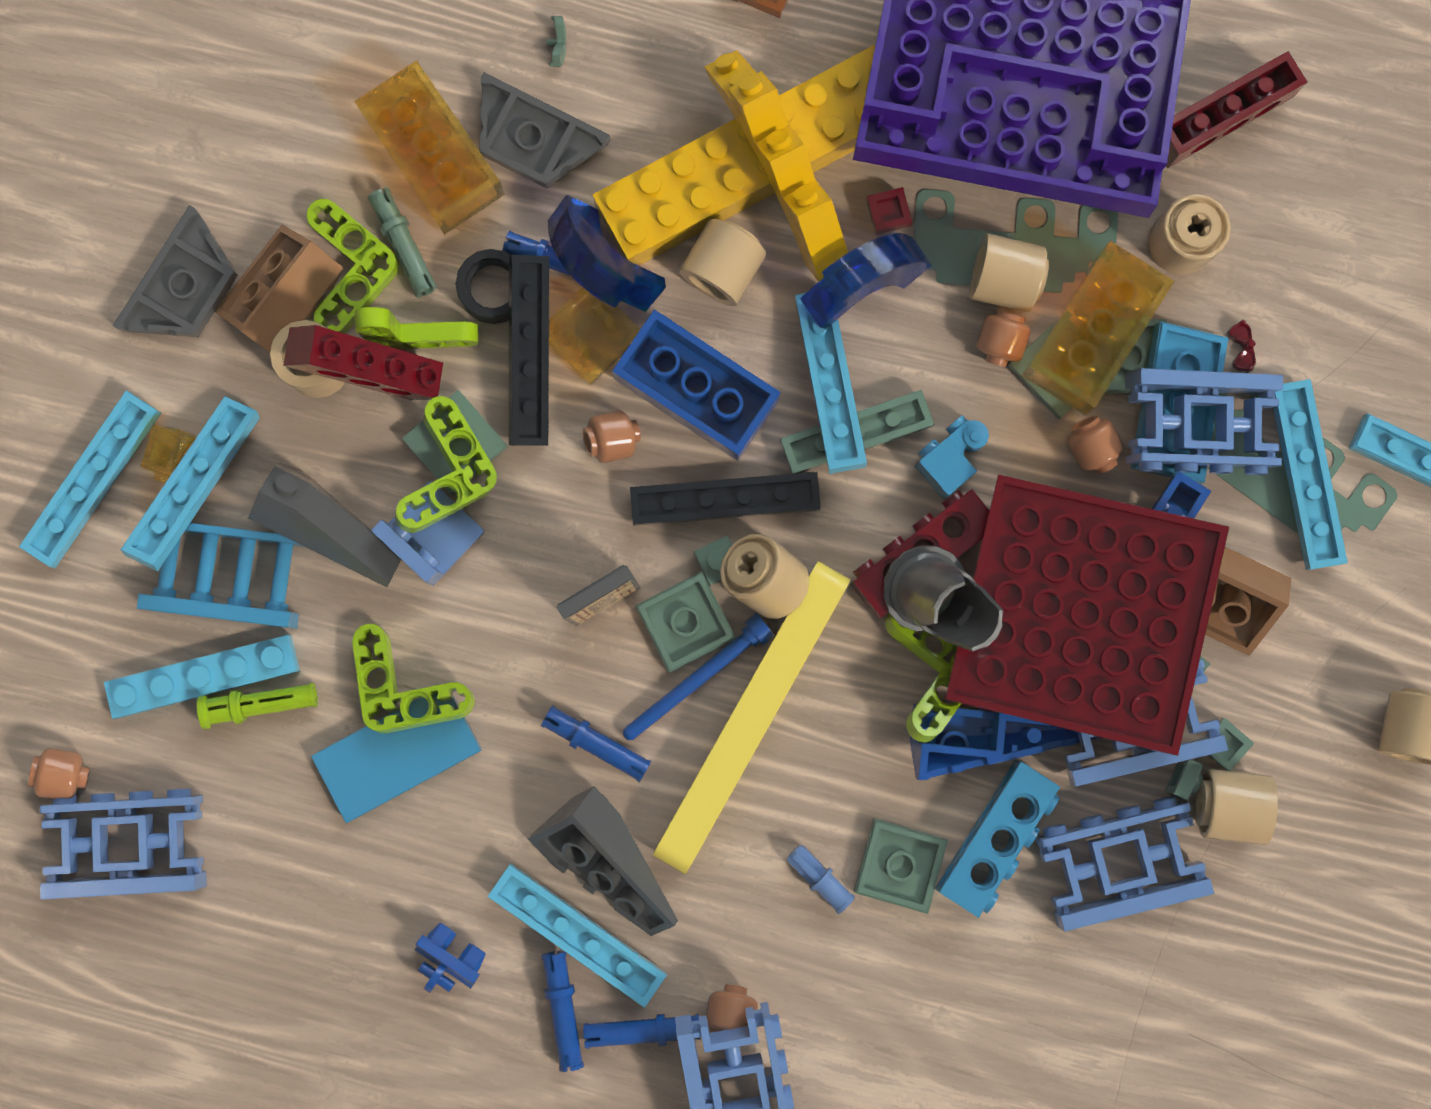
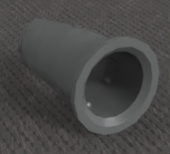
(921, 582)

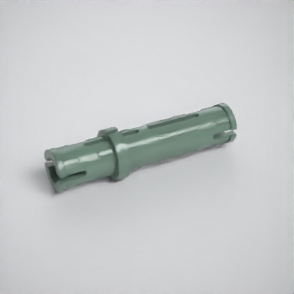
(396, 230)

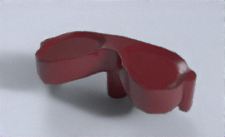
(1242, 335)

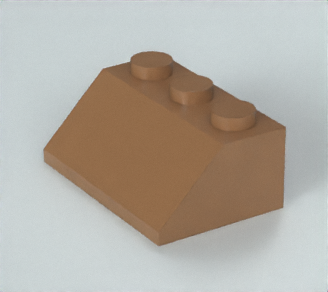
(279, 287)
(1246, 602)

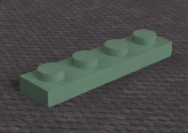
(877, 426)

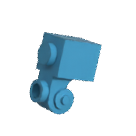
(945, 462)

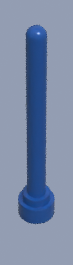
(753, 634)

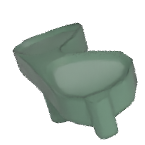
(559, 44)

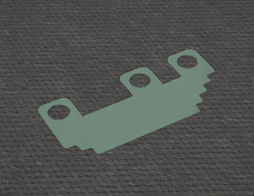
(955, 249)
(1273, 491)

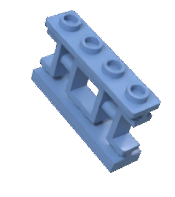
(1203, 391)
(1144, 758)
(123, 874)
(1130, 896)
(706, 1092)

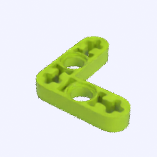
(361, 257)
(383, 328)
(457, 480)
(388, 695)
(929, 699)

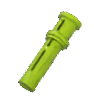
(238, 707)

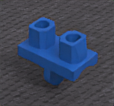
(434, 949)

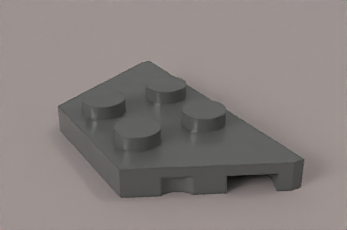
(532, 134)
(181, 284)

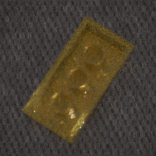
(430, 147)
(1098, 328)

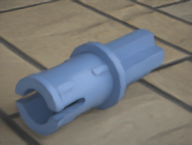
(820, 879)

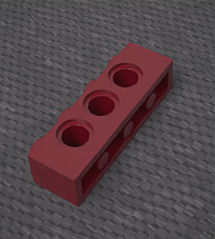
(1234, 106)
(362, 363)
(965, 509)

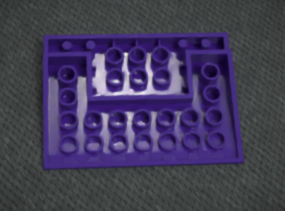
(1028, 95)

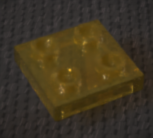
(590, 334)

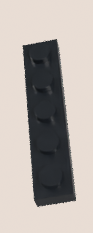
(528, 350)
(725, 498)

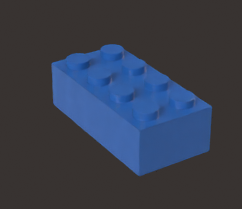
(696, 385)

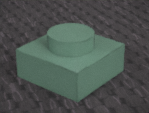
(711, 558)
(1237, 745)
(1185, 779)

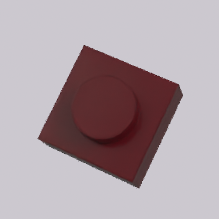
(889, 211)

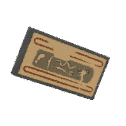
(598, 596)

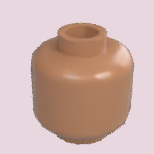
(1003, 338)
(611, 436)
(1095, 444)
(58, 774)
(728, 1007)

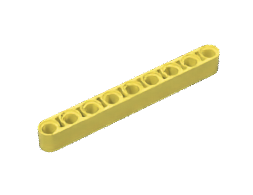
(750, 719)

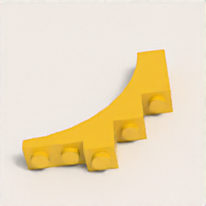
(783, 158)

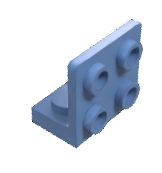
(435, 548)

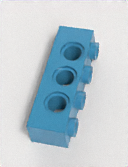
(977, 847)

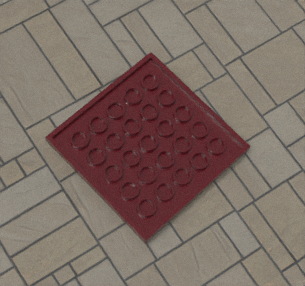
(1096, 615)

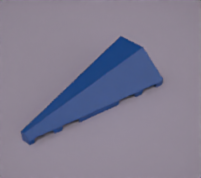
(982, 739)

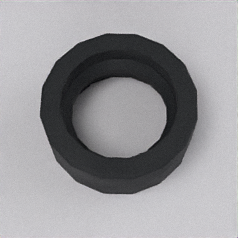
(463, 285)

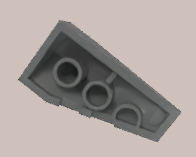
(315, 519)
(597, 847)

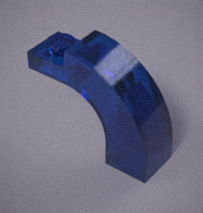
(592, 261)
(872, 266)

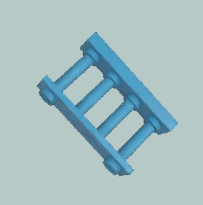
(238, 606)

